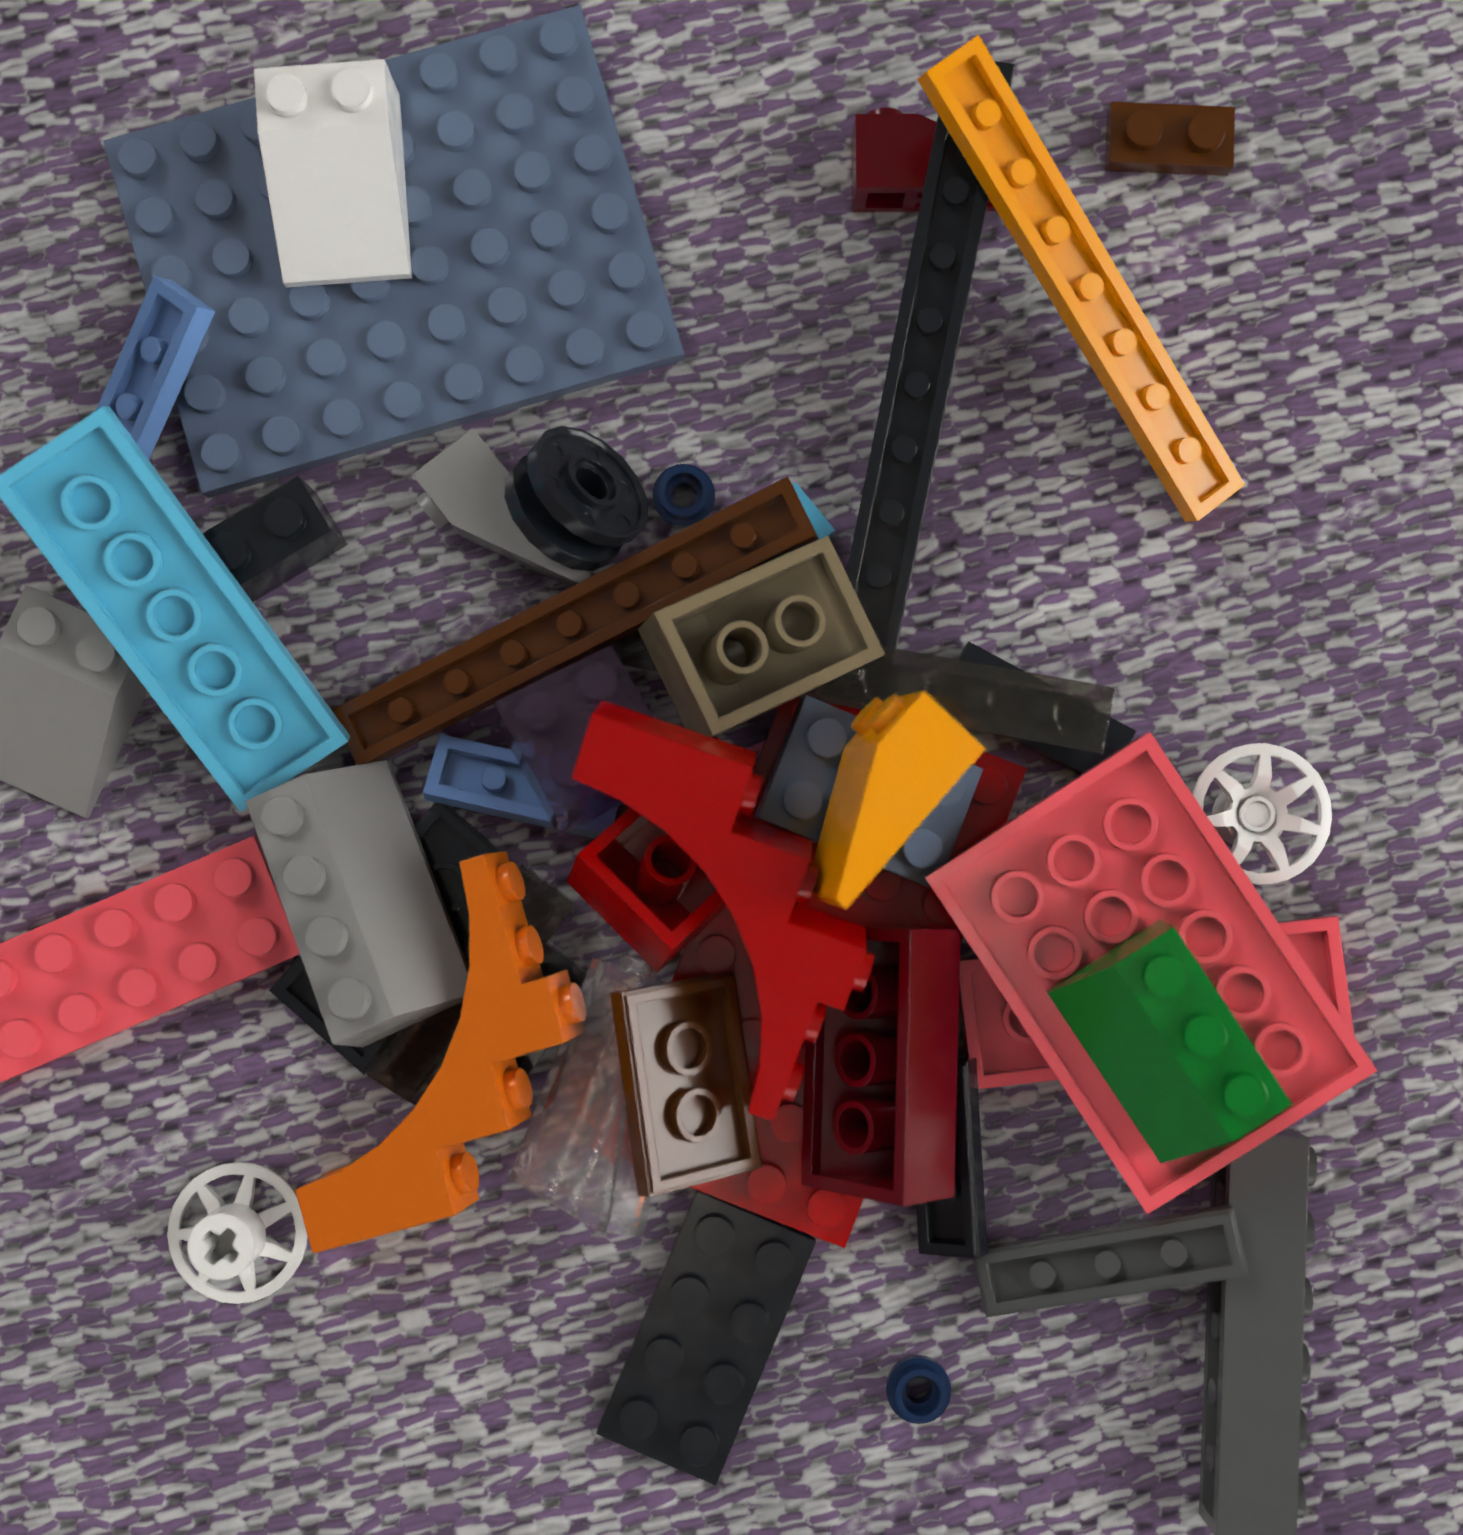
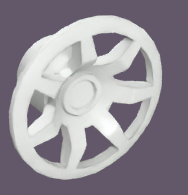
(1259, 814)
(234, 1234)

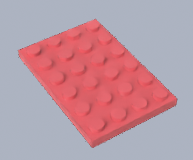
(1100, 868)

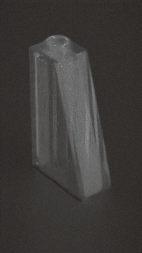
(579, 1132)

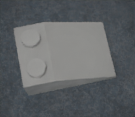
(62, 702)

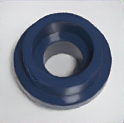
(683, 476)
(918, 1409)

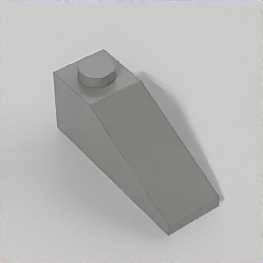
(468, 491)

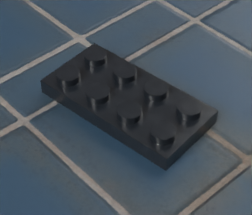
(706, 1336)

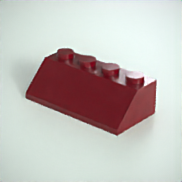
(887, 1075)

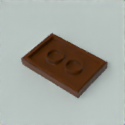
(685, 1082)

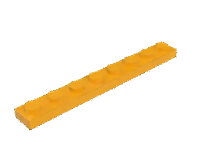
(1080, 278)

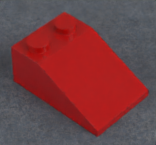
(648, 886)

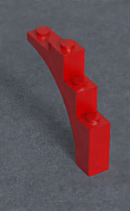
(693, 793)

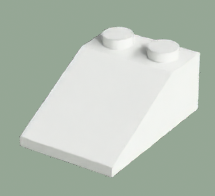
(334, 171)

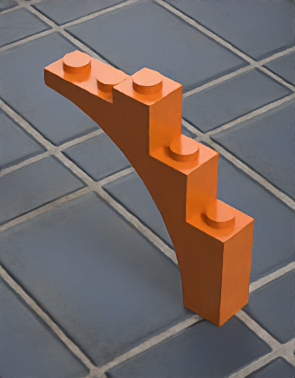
(478, 1091)

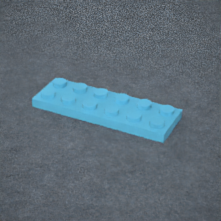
(170, 607)

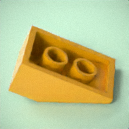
(885, 786)

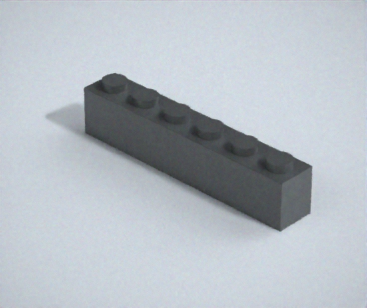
(1257, 1345)

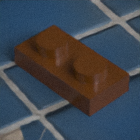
(1170, 138)

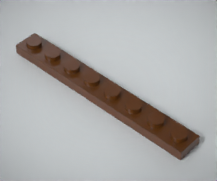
(574, 623)

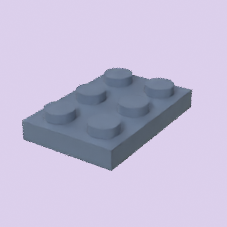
(804, 781)

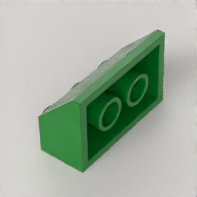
(1168, 1045)

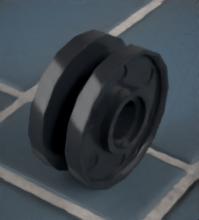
(576, 499)

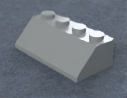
(360, 901)

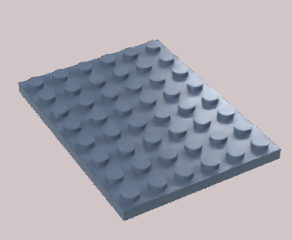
(519, 251)

